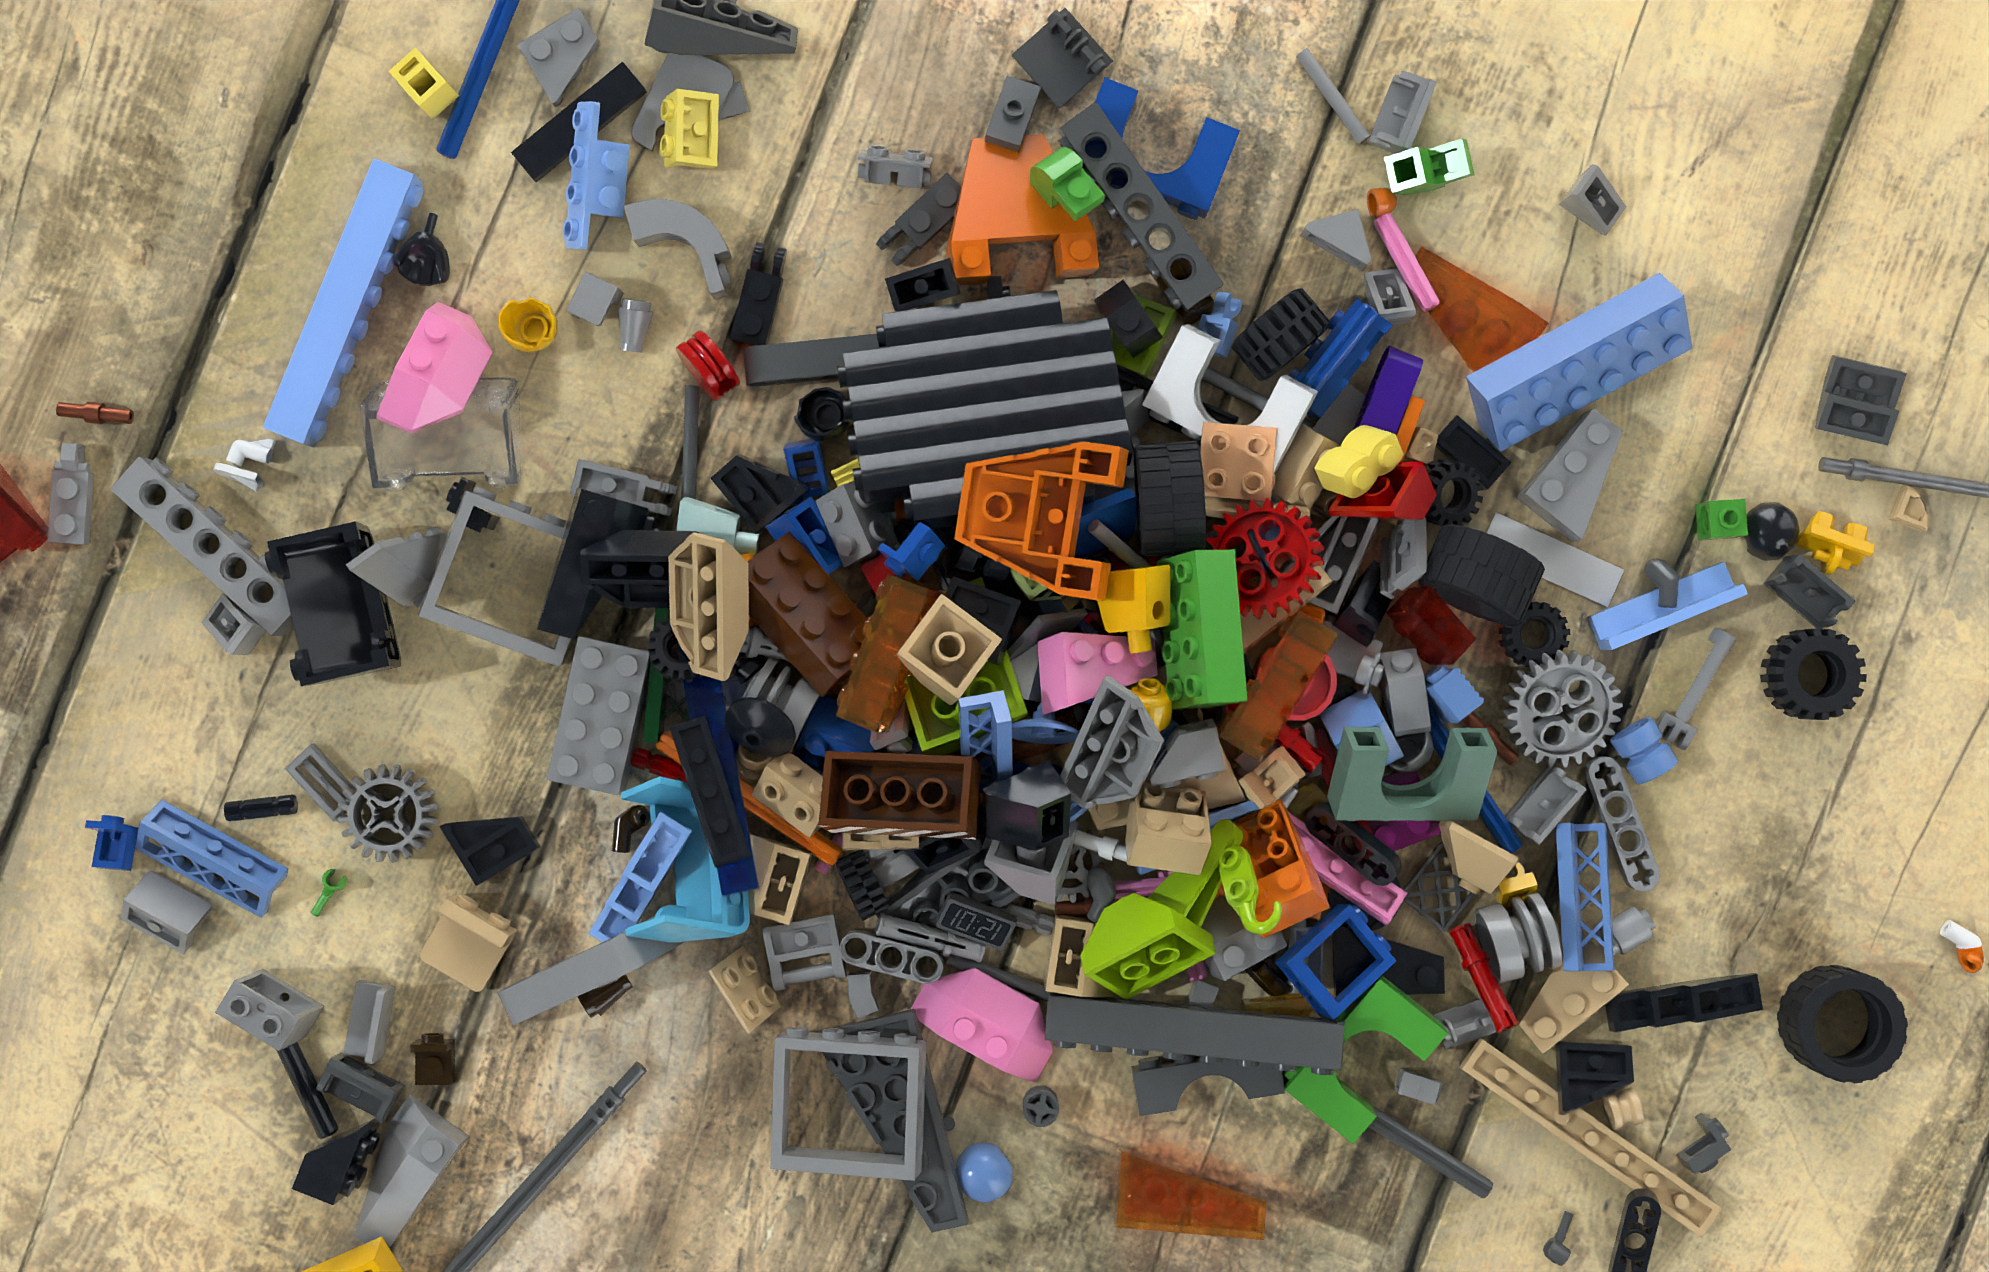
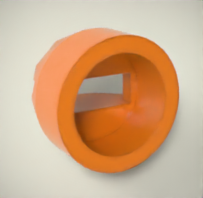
(1380, 201)

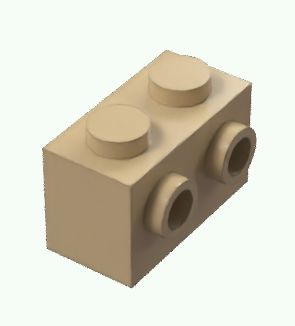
(791, 792)

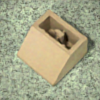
(1296, 475)
(1168, 829)
(780, 876)
(1064, 964)

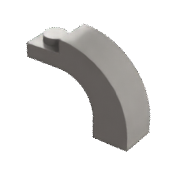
(671, 220)

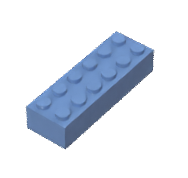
(1580, 361)

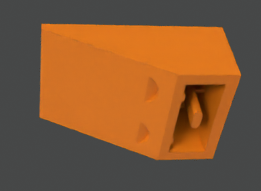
(1281, 867)

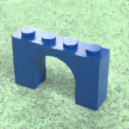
(1192, 184)

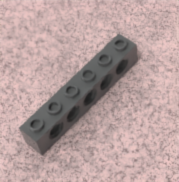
(1095, 126)

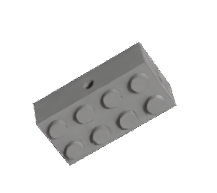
(600, 716)

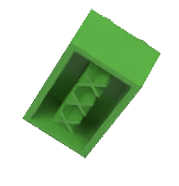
(1204, 631)

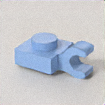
(1220, 322)

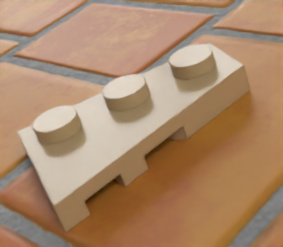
(1570, 1000)

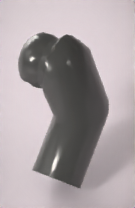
(1666, 579)
(1102, 891)

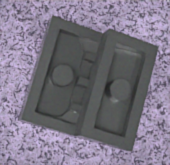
(1859, 400)

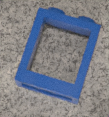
(1308, 984)

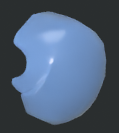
(984, 1172)

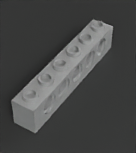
(138, 491)

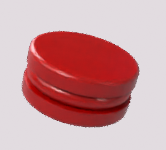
(708, 365)

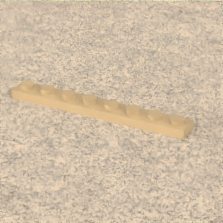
(1590, 1137)

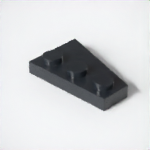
(1413, 972)

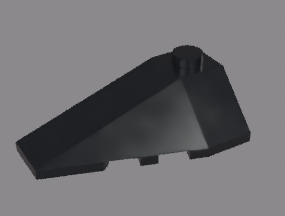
(589, 521)

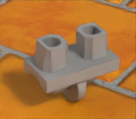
(897, 739)

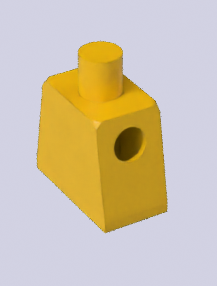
(1136, 603)

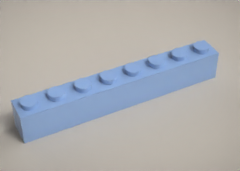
(344, 303)

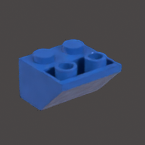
(830, 733)

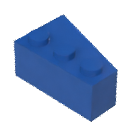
(1350, 364)

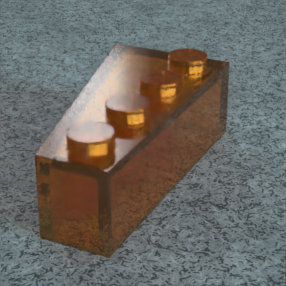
(877, 672)
(1278, 686)
(1178, 1202)

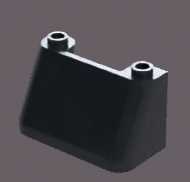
(336, 615)

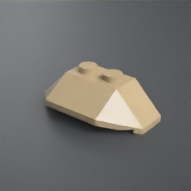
(709, 603)

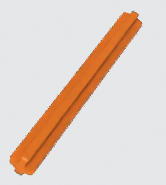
(817, 844)

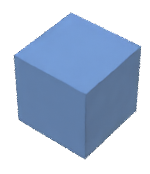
(1359, 711)

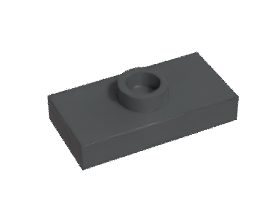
(1012, 113)

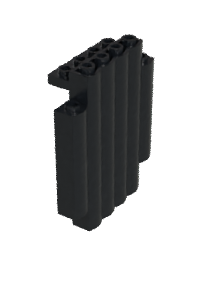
(972, 389)

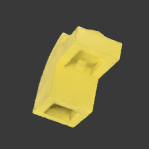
(423, 83)

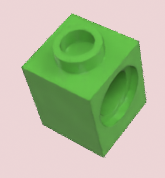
(1721, 519)

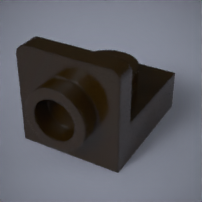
(434, 1059)

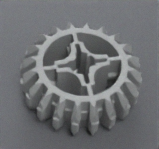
(376, 801)

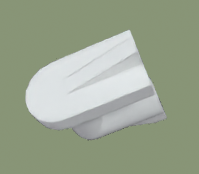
(239, 450)

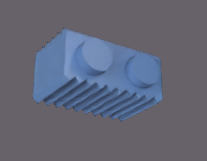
(1450, 693)

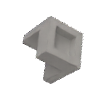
(593, 299)

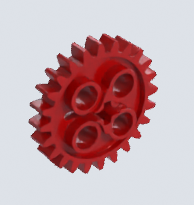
(1292, 543)

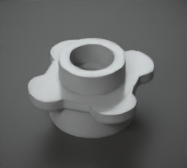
(1370, 672)

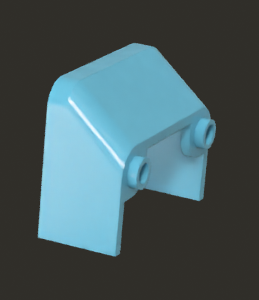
(699, 907)

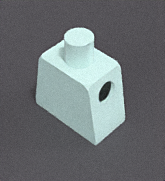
(717, 523)

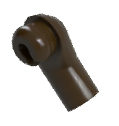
(626, 825)

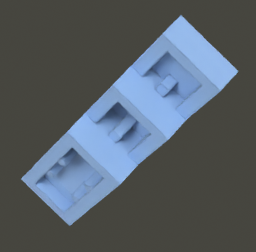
(641, 877)

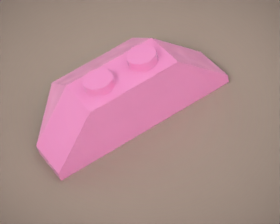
(435, 370)
(987, 1021)

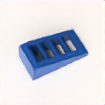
(793, 465)

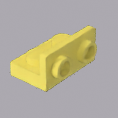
(690, 129)

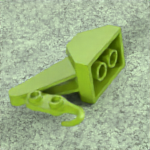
(1158, 936)

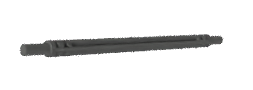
(546, 1171)

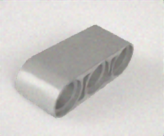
(873, 959)

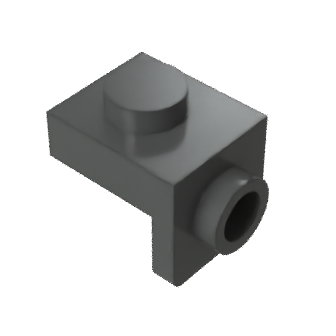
(1704, 1152)

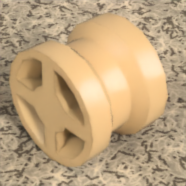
(1623, 1108)

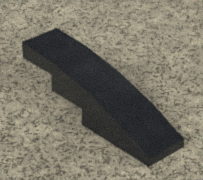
(1684, 1002)

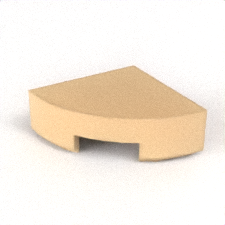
(1910, 510)

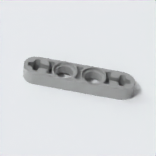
(1626, 821)

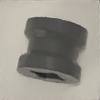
(1039, 1113)

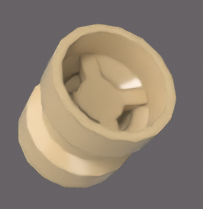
(751, 765)

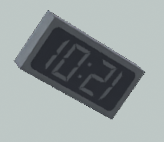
(976, 921)

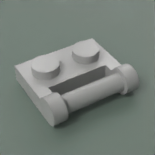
(800, 940)

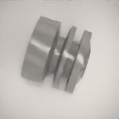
(794, 701)
(1524, 935)

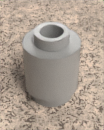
(1630, 930)

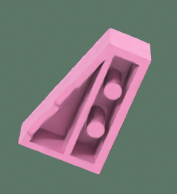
(1077, 663)

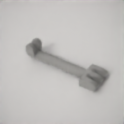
(1678, 722)

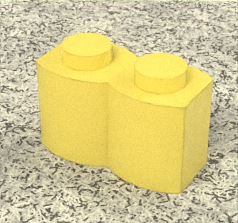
(1359, 461)

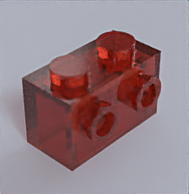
(1430, 626)

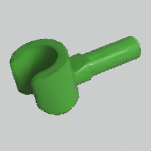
(328, 891)

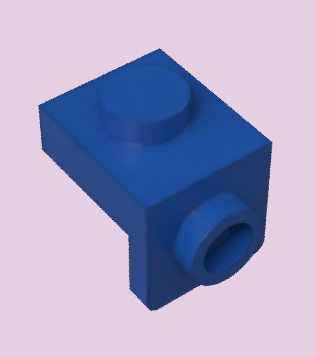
(915, 553)
(114, 843)

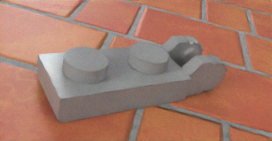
(620, 485)

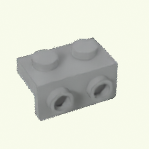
(854, 525)

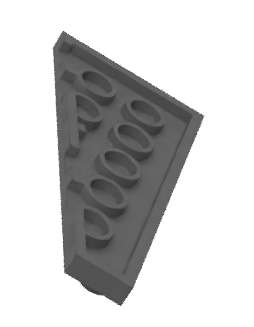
(879, 1096)

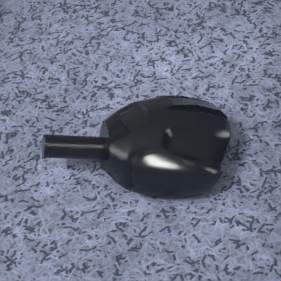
(423, 257)

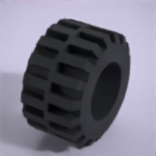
(1280, 334)
(1842, 674)

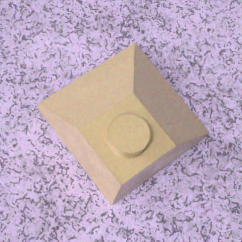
(947, 649)
(1474, 859)

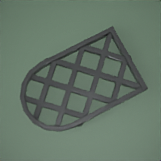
(1419, 875)

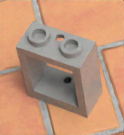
(258, 1008)

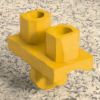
(1833, 547)

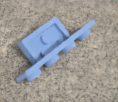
(596, 176)

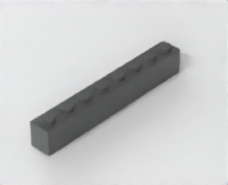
(1196, 1031)

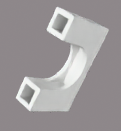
(1177, 393)

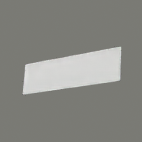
(1562, 562)

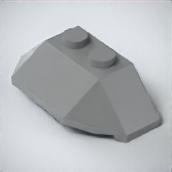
(1111, 748)

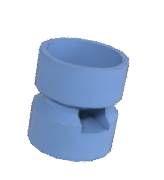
(1646, 755)

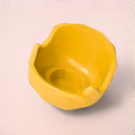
(527, 324)

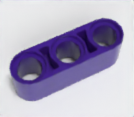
(1389, 390)

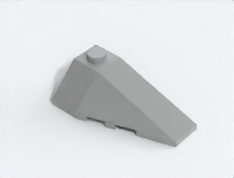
(401, 566)
(409, 1164)

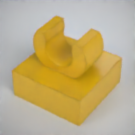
(1516, 886)

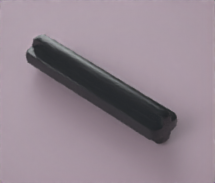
(305, 1086)

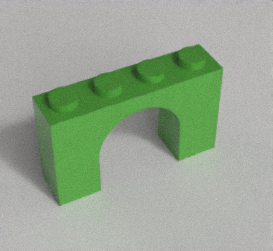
(1380, 1009)

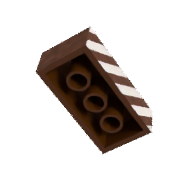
(900, 794)

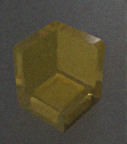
(1305, 800)

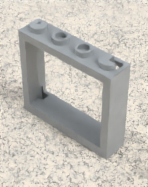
(429, 610)
(840, 1161)

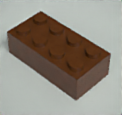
(804, 613)

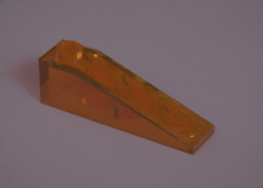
(1475, 315)

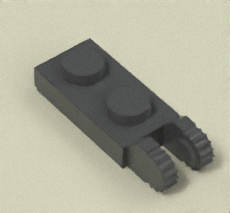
(923, 218)

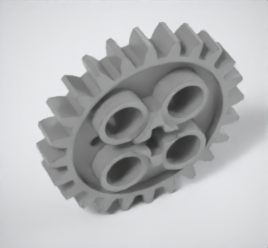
(1562, 708)

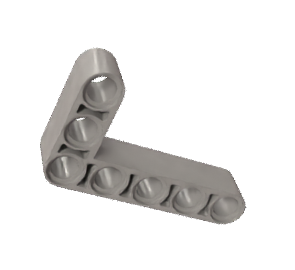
(579, 974)

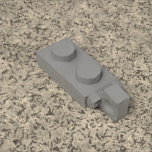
(71, 497)

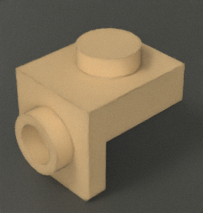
(1272, 778)

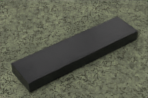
(555, 139)
(710, 792)

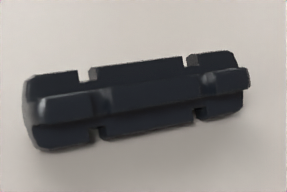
(260, 807)

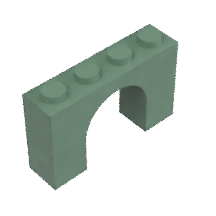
(1449, 793)

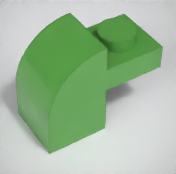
(1428, 169)
(1064, 181)

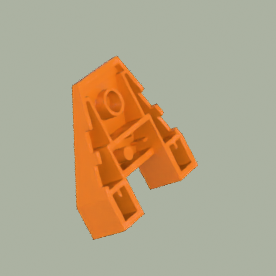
(1004, 207)
(1030, 510)

